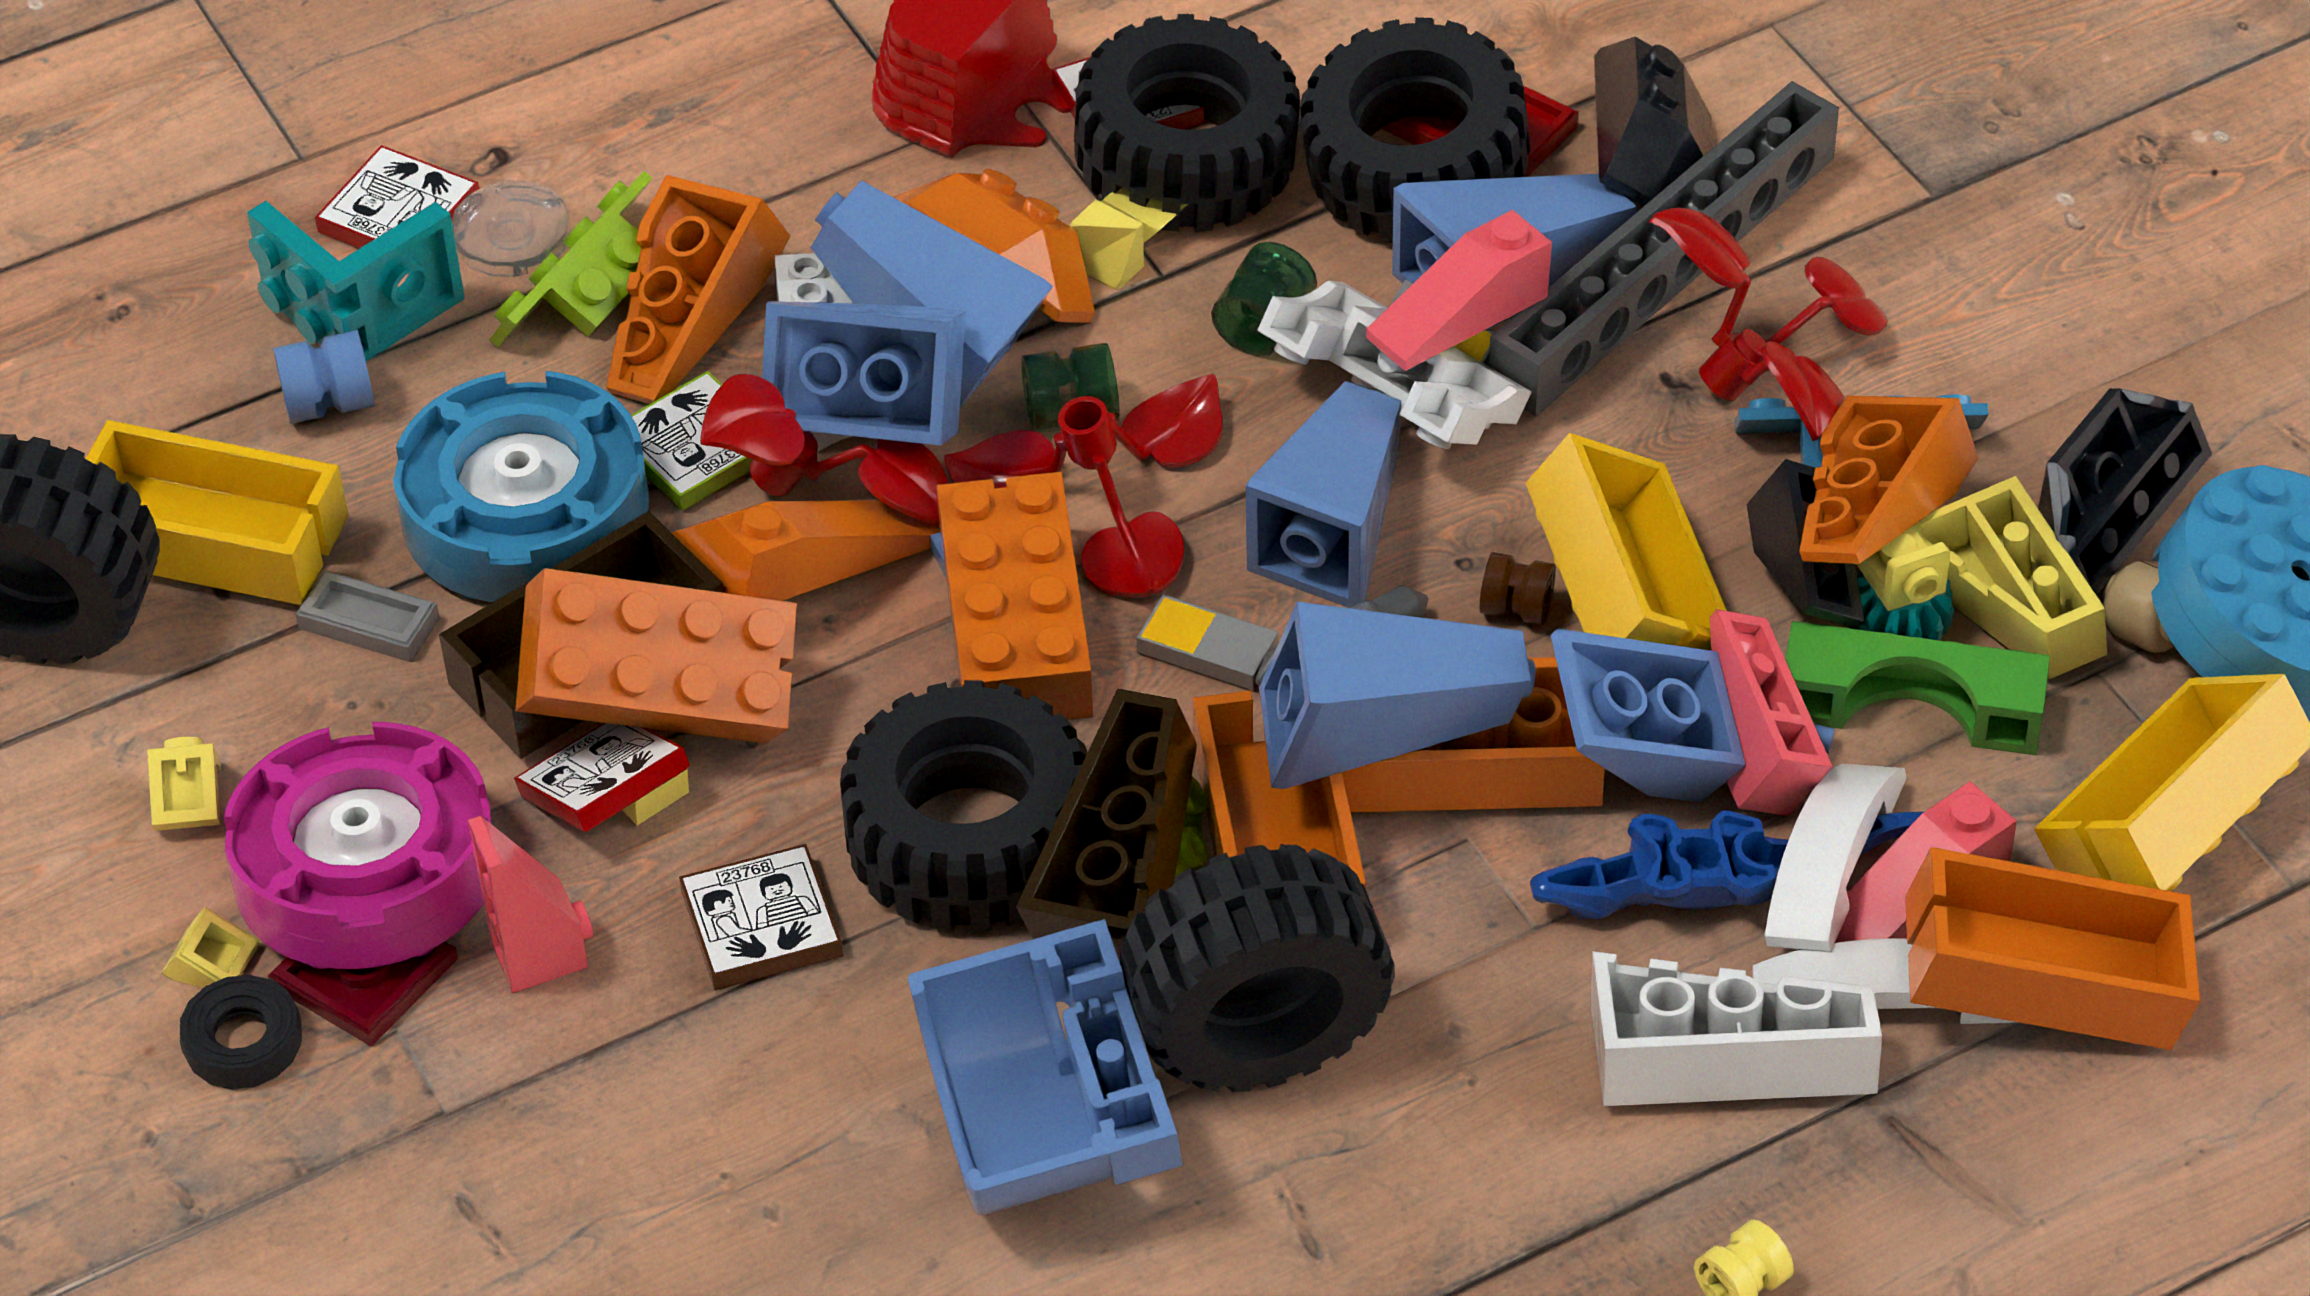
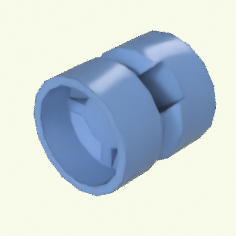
(324, 377)

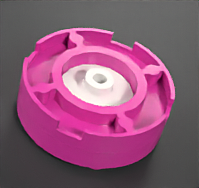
(357, 846)

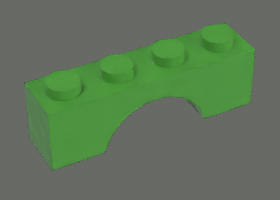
(1986, 689)

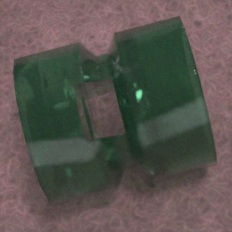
(1265, 272)
(1086, 369)

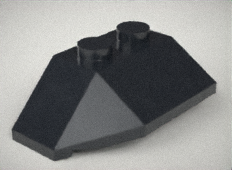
(1646, 118)
(2119, 477)

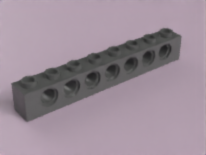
(1643, 266)

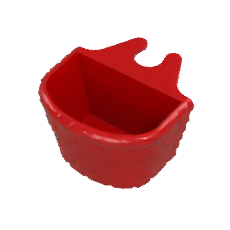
(962, 71)

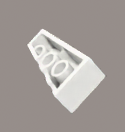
(1728, 1036)

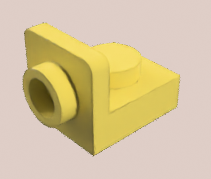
(1907, 570)
(184, 784)

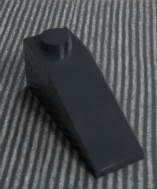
(1776, 529)

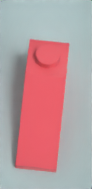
(1466, 291)
(1771, 719)
(1960, 823)
(527, 912)

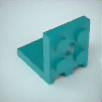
(361, 289)

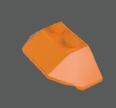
(1016, 228)

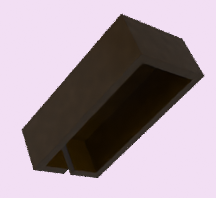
(485, 647)

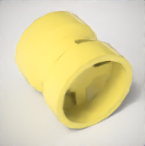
(1747, 1265)

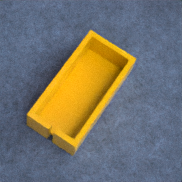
(229, 510)
(1624, 545)
(2179, 781)

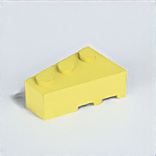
(2017, 577)

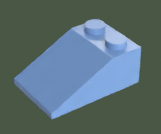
(867, 368)
(1650, 712)

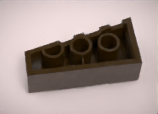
(1118, 824)

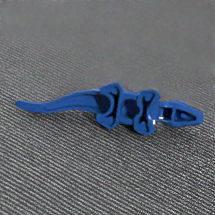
(1684, 866)

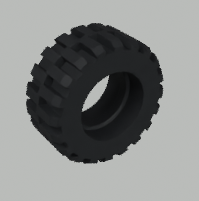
(1399, 76)
(1213, 169)
(70, 553)
(946, 744)
(1256, 968)

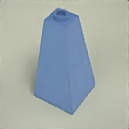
(1566, 209)
(903, 257)
(1325, 497)
(1382, 685)

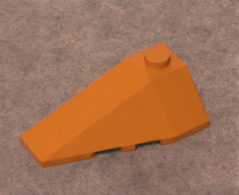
(694, 275)
(1883, 473)
(802, 545)

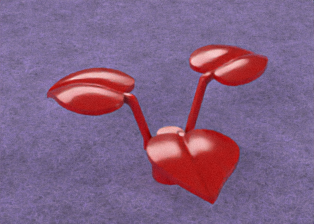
(1746, 355)
(752, 421)
(1171, 426)

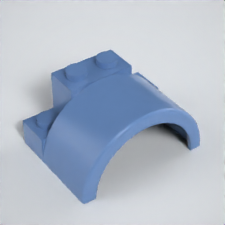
(1021, 1099)

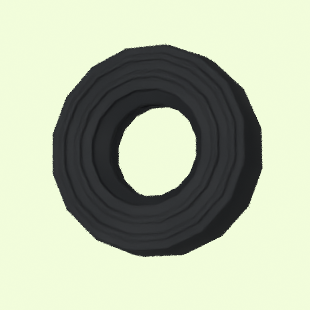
(245, 1065)

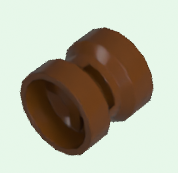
(1517, 588)

